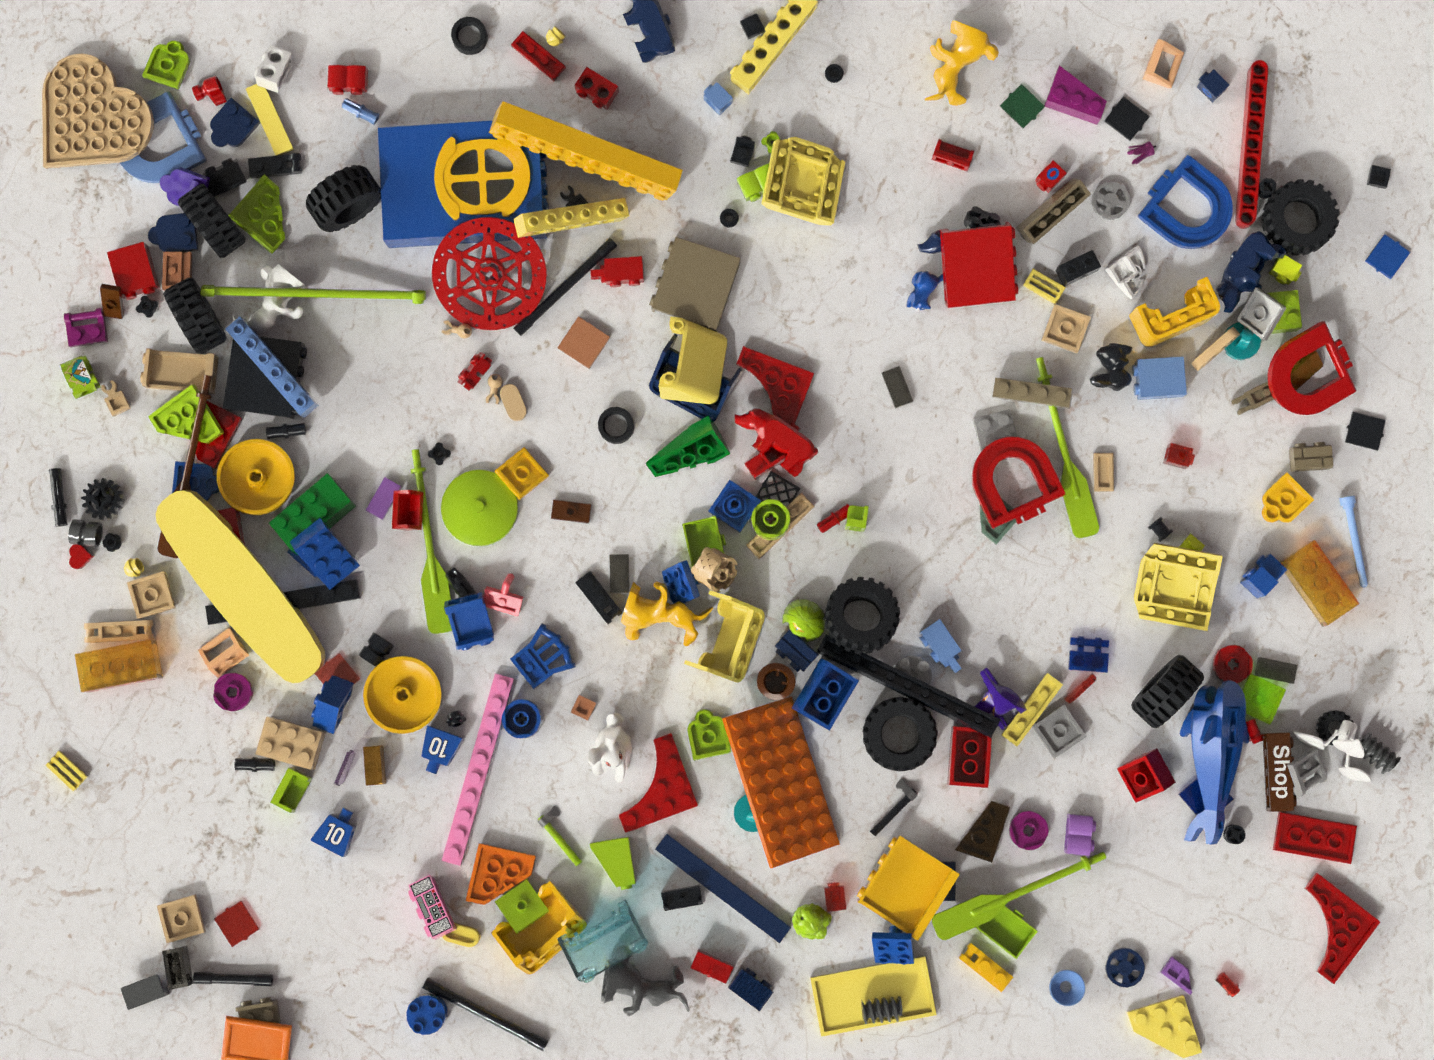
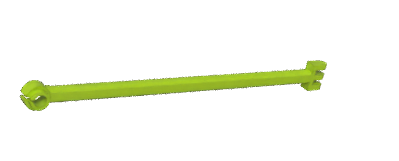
(416, 296)

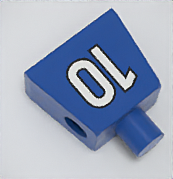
(439, 748)
(336, 833)

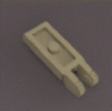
(1256, 397)

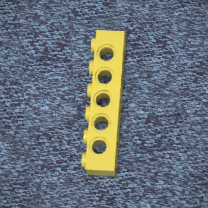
(747, 81)
(571, 217)

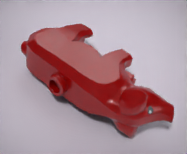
(781, 436)

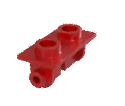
(469, 376)

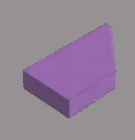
(1178, 974)

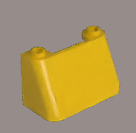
(539, 941)

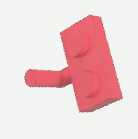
(503, 600)

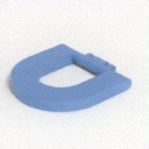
(186, 158)

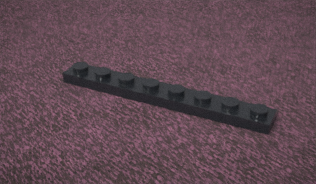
(305, 598)

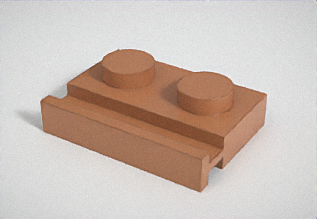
(176, 268)

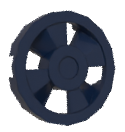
(1124, 967)

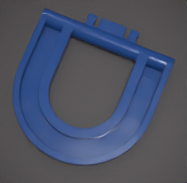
(1206, 184)

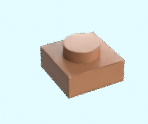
(583, 707)

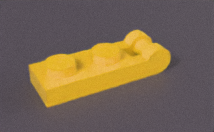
(986, 967)

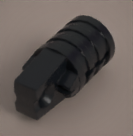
(459, 583)

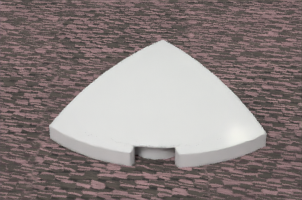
(1127, 271)

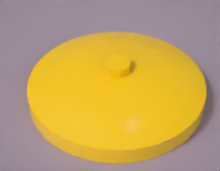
(255, 477)
(402, 694)

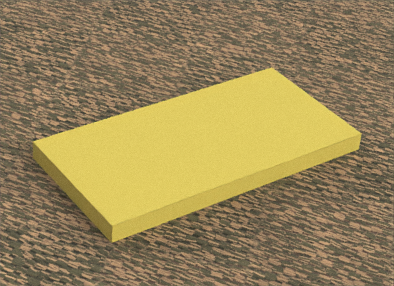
(840, 994)

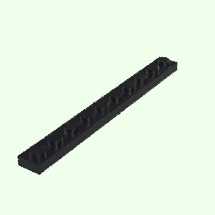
(910, 687)

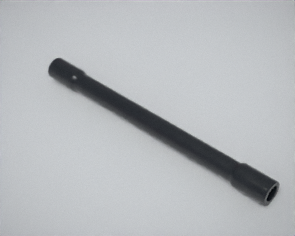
(528, 321)
(439, 990)

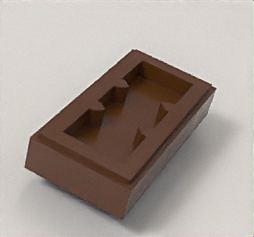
(112, 301)
(571, 511)

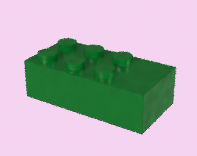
(322, 501)

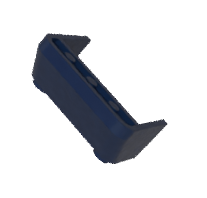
(668, 363)

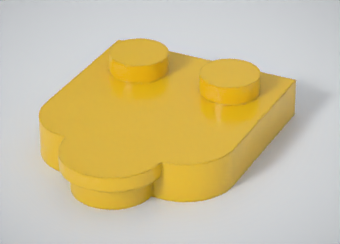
(1284, 500)

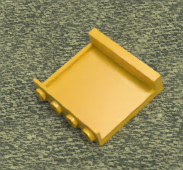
(907, 887)

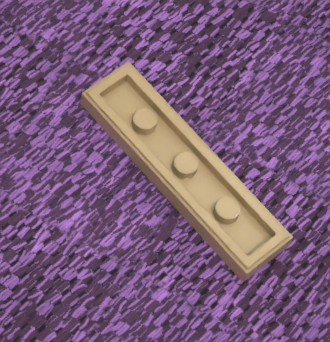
(797, 509)

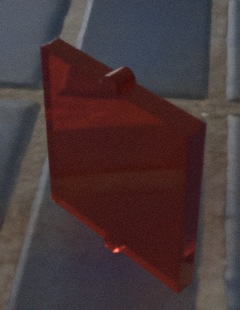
(339, 668)
(236, 923)

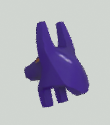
(998, 699)

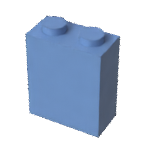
(1159, 378)

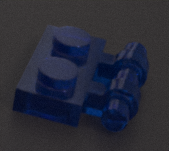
(1088, 661)

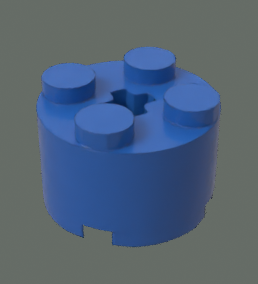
(514, 711)

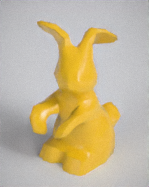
(967, 49)
(644, 612)

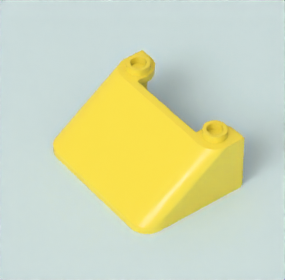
(698, 366)

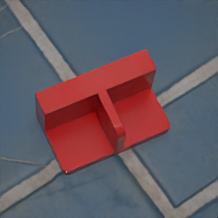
(764, 462)
(712, 966)

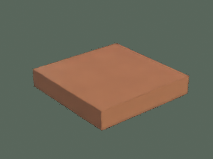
(583, 342)

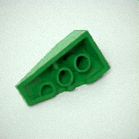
(694, 446)

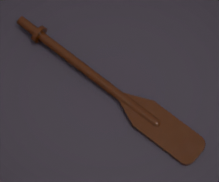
(163, 546)

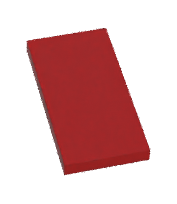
(1314, 837)

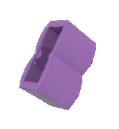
(1078, 834)

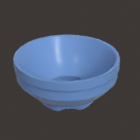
(1077, 988)

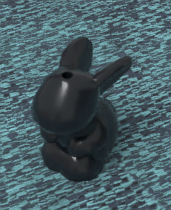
(1113, 359)

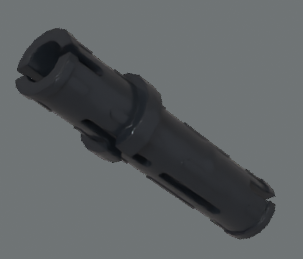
(60, 516)

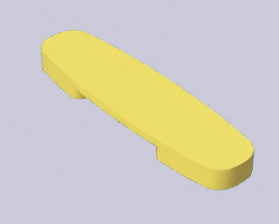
(239, 586)

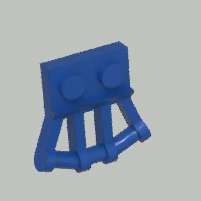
(533, 666)

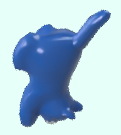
(924, 285)

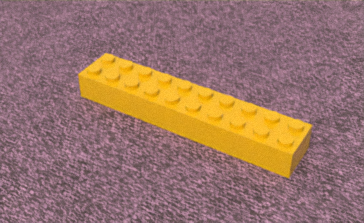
(585, 151)

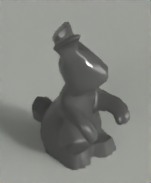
(627, 980)

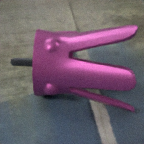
(1147, 150)

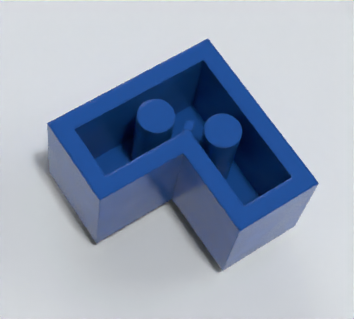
(1263, 576)
(331, 704)

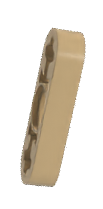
(1217, 347)

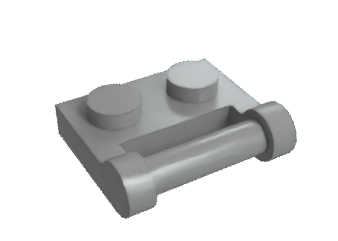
(1304, 767)

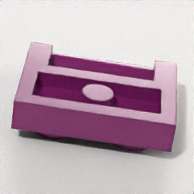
(86, 334)

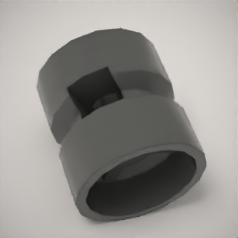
(85, 533)

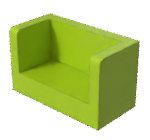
(291, 790)

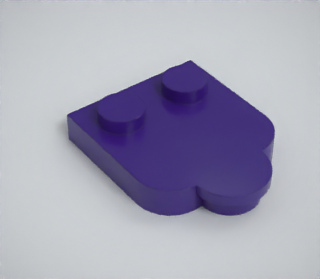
(181, 182)

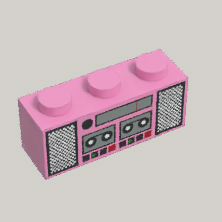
(431, 907)

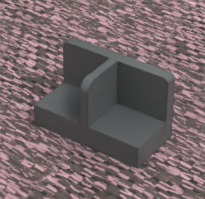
(143, 991)

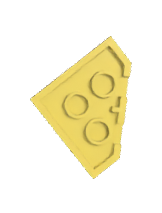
(1167, 1025)

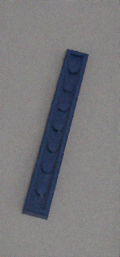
(723, 888)

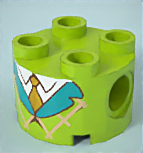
(79, 377)

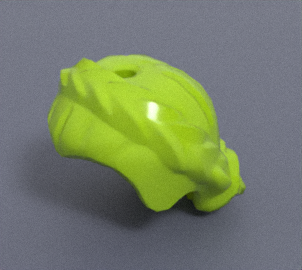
(814, 922)

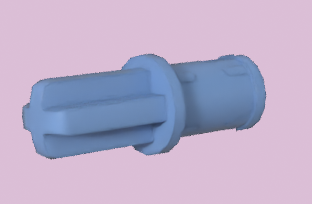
(360, 110)

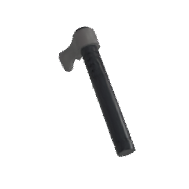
(910, 795)

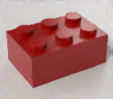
(969, 758)

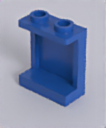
(469, 621)

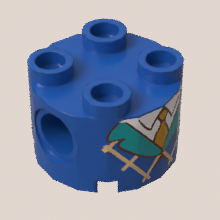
(427, 1014)

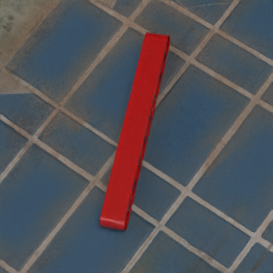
(1255, 136)

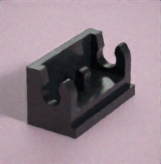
(681, 897)

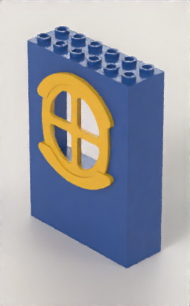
(418, 182)

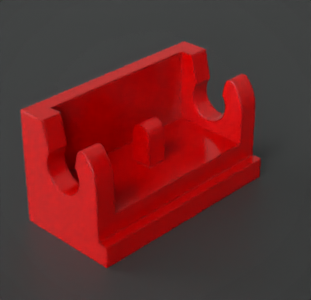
(952, 155)

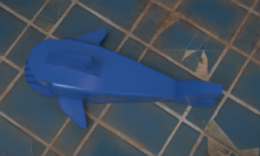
(1217, 739)

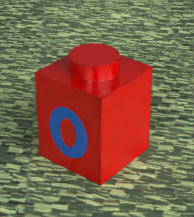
(1050, 177)

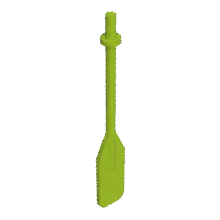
(1077, 497)
(433, 580)
(986, 906)

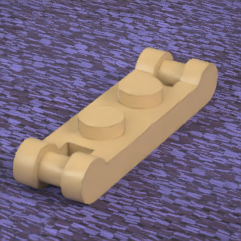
(118, 631)

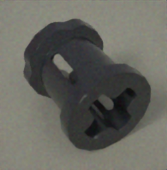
(1272, 188)
(1160, 529)

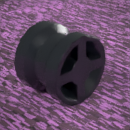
(1237, 836)

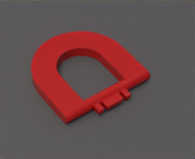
(1292, 351)
(1039, 466)

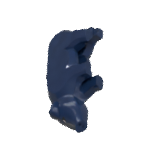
(654, 27)
(1245, 267)

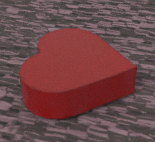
(79, 556)

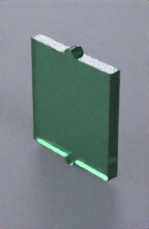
(1022, 106)

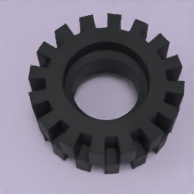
(1325, 720)

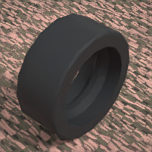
(463, 22)
(612, 411)

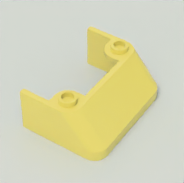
(735, 640)

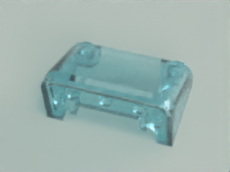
(604, 943)

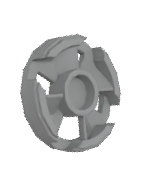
(1110, 200)

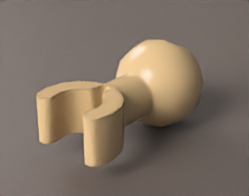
(460, 330)
(494, 384)

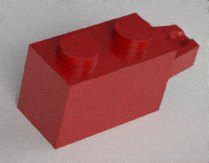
(620, 271)

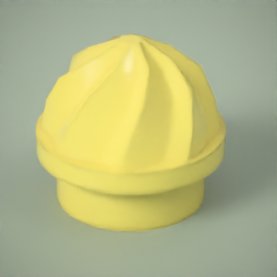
(555, 37)
(133, 567)

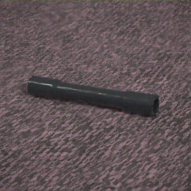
(210, 978)

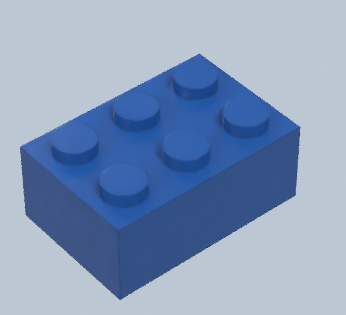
(324, 553)
(825, 694)

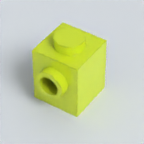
(1286, 270)

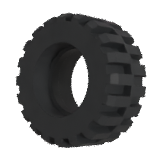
(343, 198)
(1317, 200)
(211, 220)
(194, 316)
(866, 591)
(1167, 691)
(926, 734)

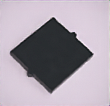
(1126, 118)
(1365, 431)

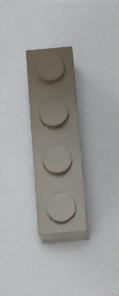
(1053, 210)
(1032, 393)

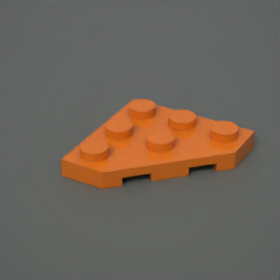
(496, 872)

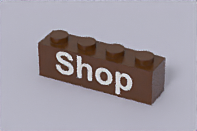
(1276, 772)

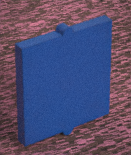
(1387, 256)

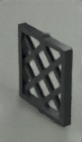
(764, 485)

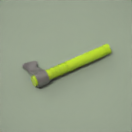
(544, 821)

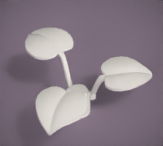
(1344, 743)

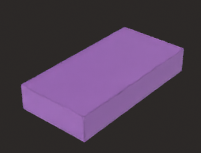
(383, 498)

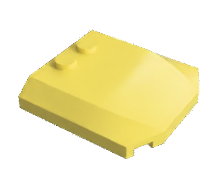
(803, 180)
(1177, 586)

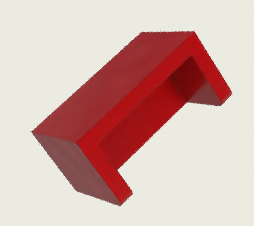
(407, 510)

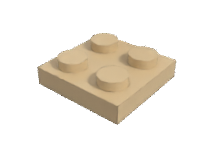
(1065, 328)
(151, 595)
(181, 918)

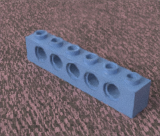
(272, 367)

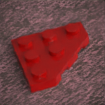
(213, 452)

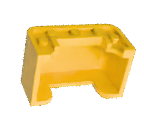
(1200, 308)

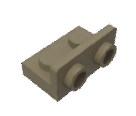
(264, 1010)

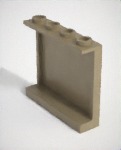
(695, 283)

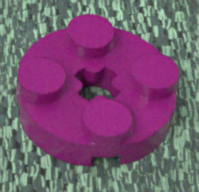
(232, 703)
(1037, 836)

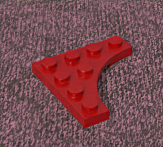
(782, 381)
(669, 790)
(1346, 923)

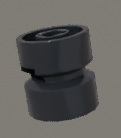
(376, 649)

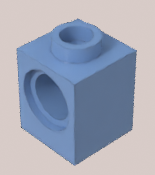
(717, 98)

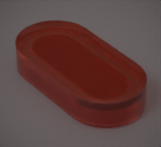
(1080, 688)

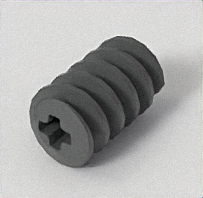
(1379, 754)
(881, 1010)

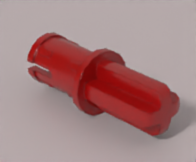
(833, 519)

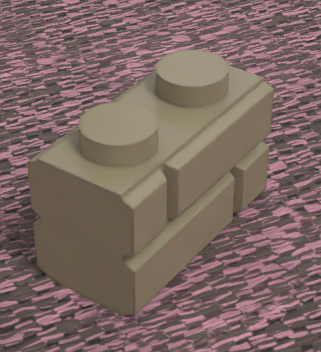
(1310, 457)

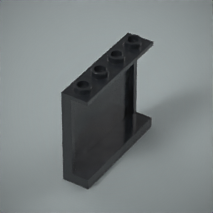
(251, 390)

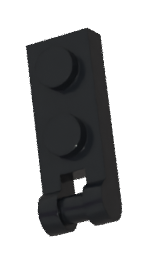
(274, 165)
(598, 597)

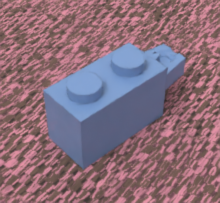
(942, 645)

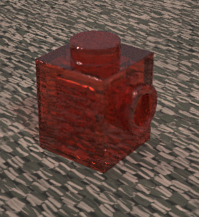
(1178, 456)
(834, 897)

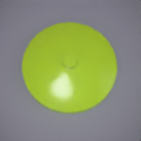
(479, 508)

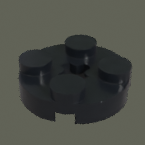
(979, 218)

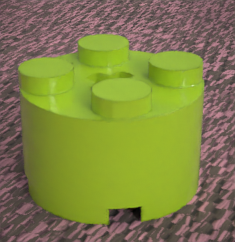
(779, 513)

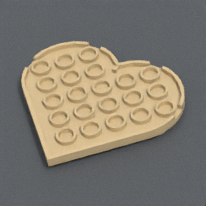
(90, 117)

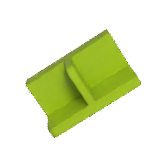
(856, 518)

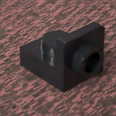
(743, 151)

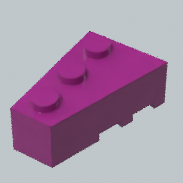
(1074, 98)

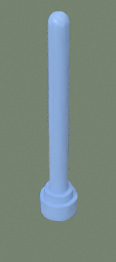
(1348, 505)

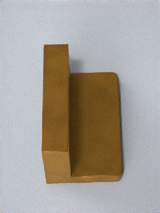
(1305, 369)
(374, 765)

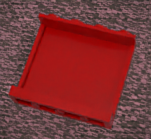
(978, 265)

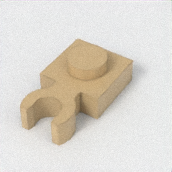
(116, 401)

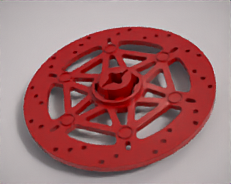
(459, 310)

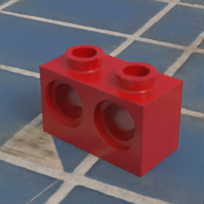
(599, 85)

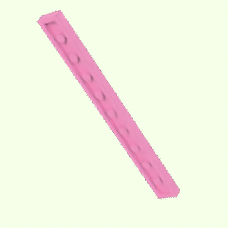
(477, 770)

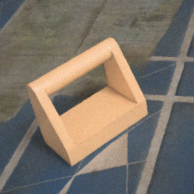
(1149, 74)
(226, 659)

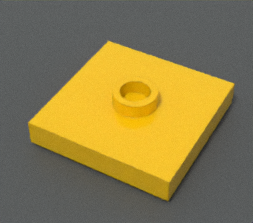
(521, 473)

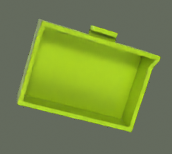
(702, 534)
(1009, 931)

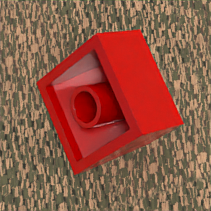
(1146, 775)

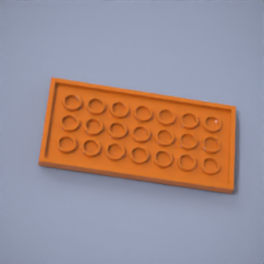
(780, 782)

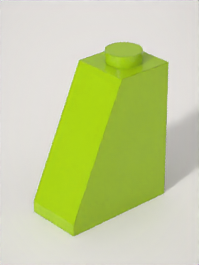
(616, 860)

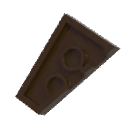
(985, 833)

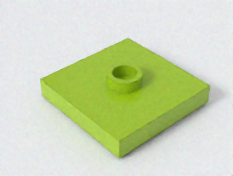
(521, 906)

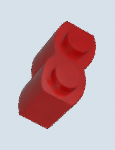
(347, 79)

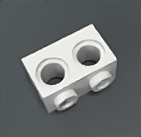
(277, 69)

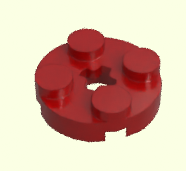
(1240, 656)

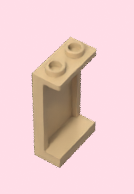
(177, 370)

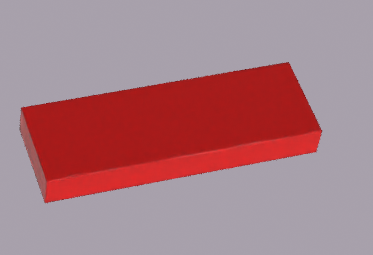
(538, 56)

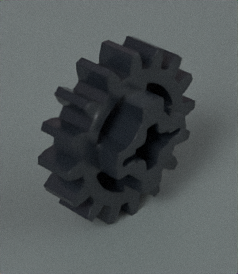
(102, 491)

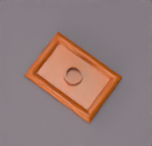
(255, 1040)

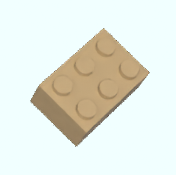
(290, 743)

